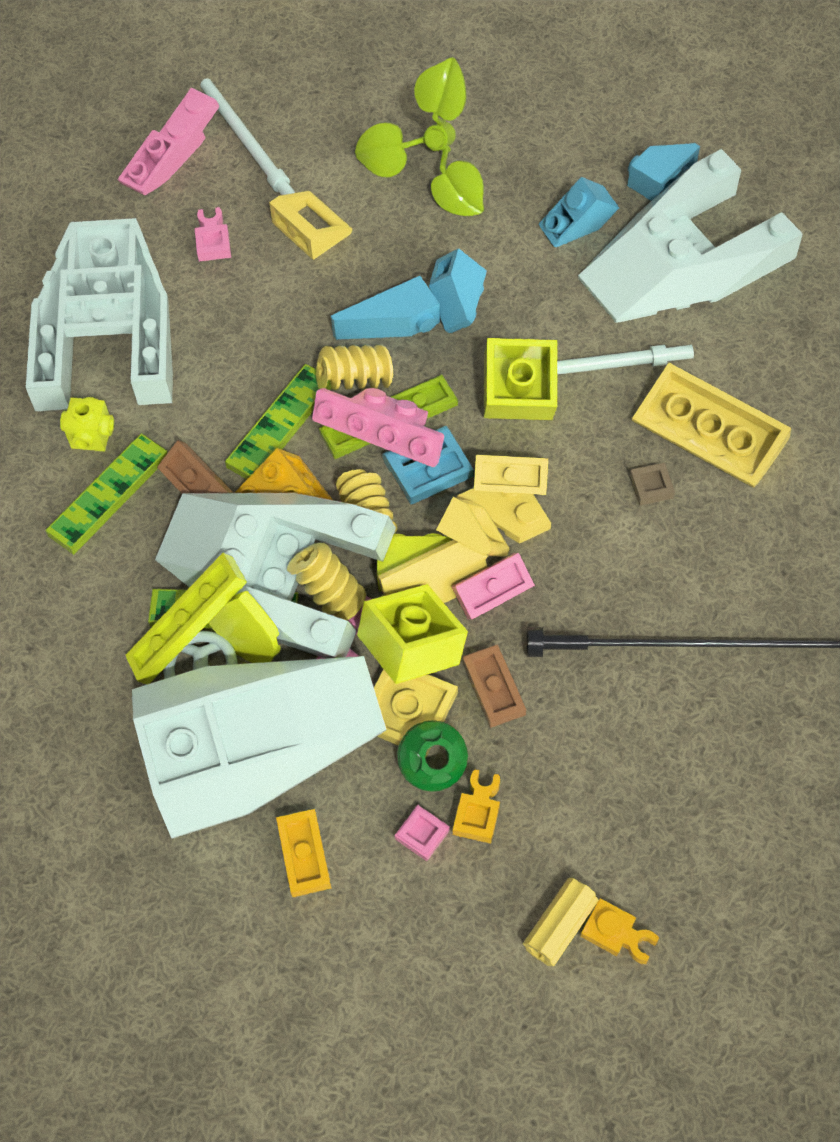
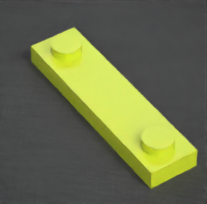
(185, 618)

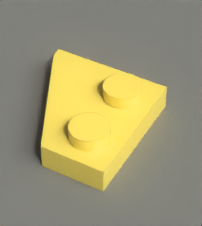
(514, 513)

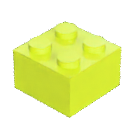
(520, 379)
(411, 633)

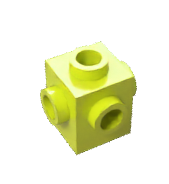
(87, 424)

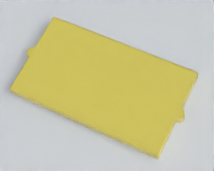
(437, 568)

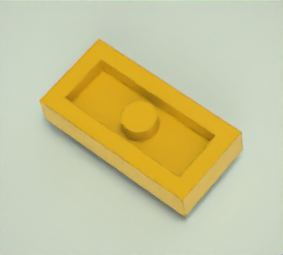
(303, 853)

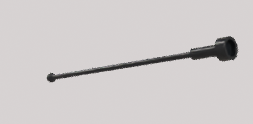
(538, 642)

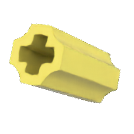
(560, 922)

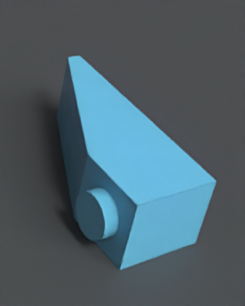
(393, 313)

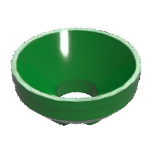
(413, 750)

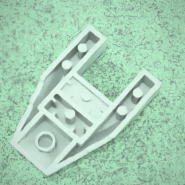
(670, 263)
(95, 288)
(262, 538)

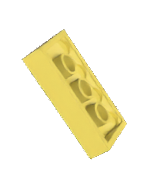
(712, 425)

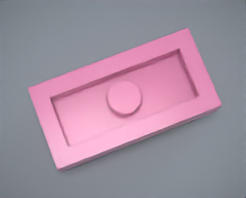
(493, 586)

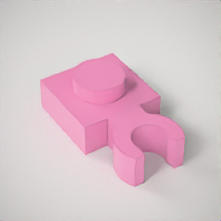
(212, 237)

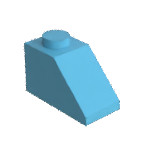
(660, 167)

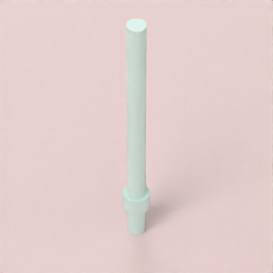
(276, 177)
(657, 355)

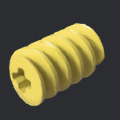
(353, 365)
(364, 490)
(327, 581)

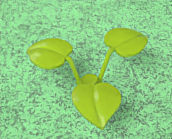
(381, 149)

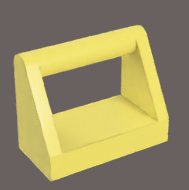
(311, 240)
(511, 474)
(472, 527)

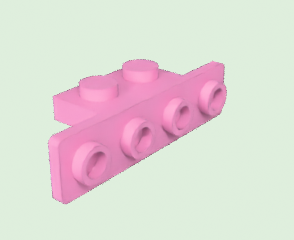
(382, 422)

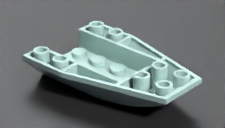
(248, 732)

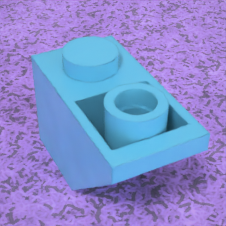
(578, 213)
(457, 287)

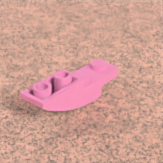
(168, 149)

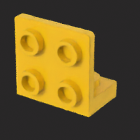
(284, 474)

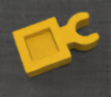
(477, 812)
(612, 929)

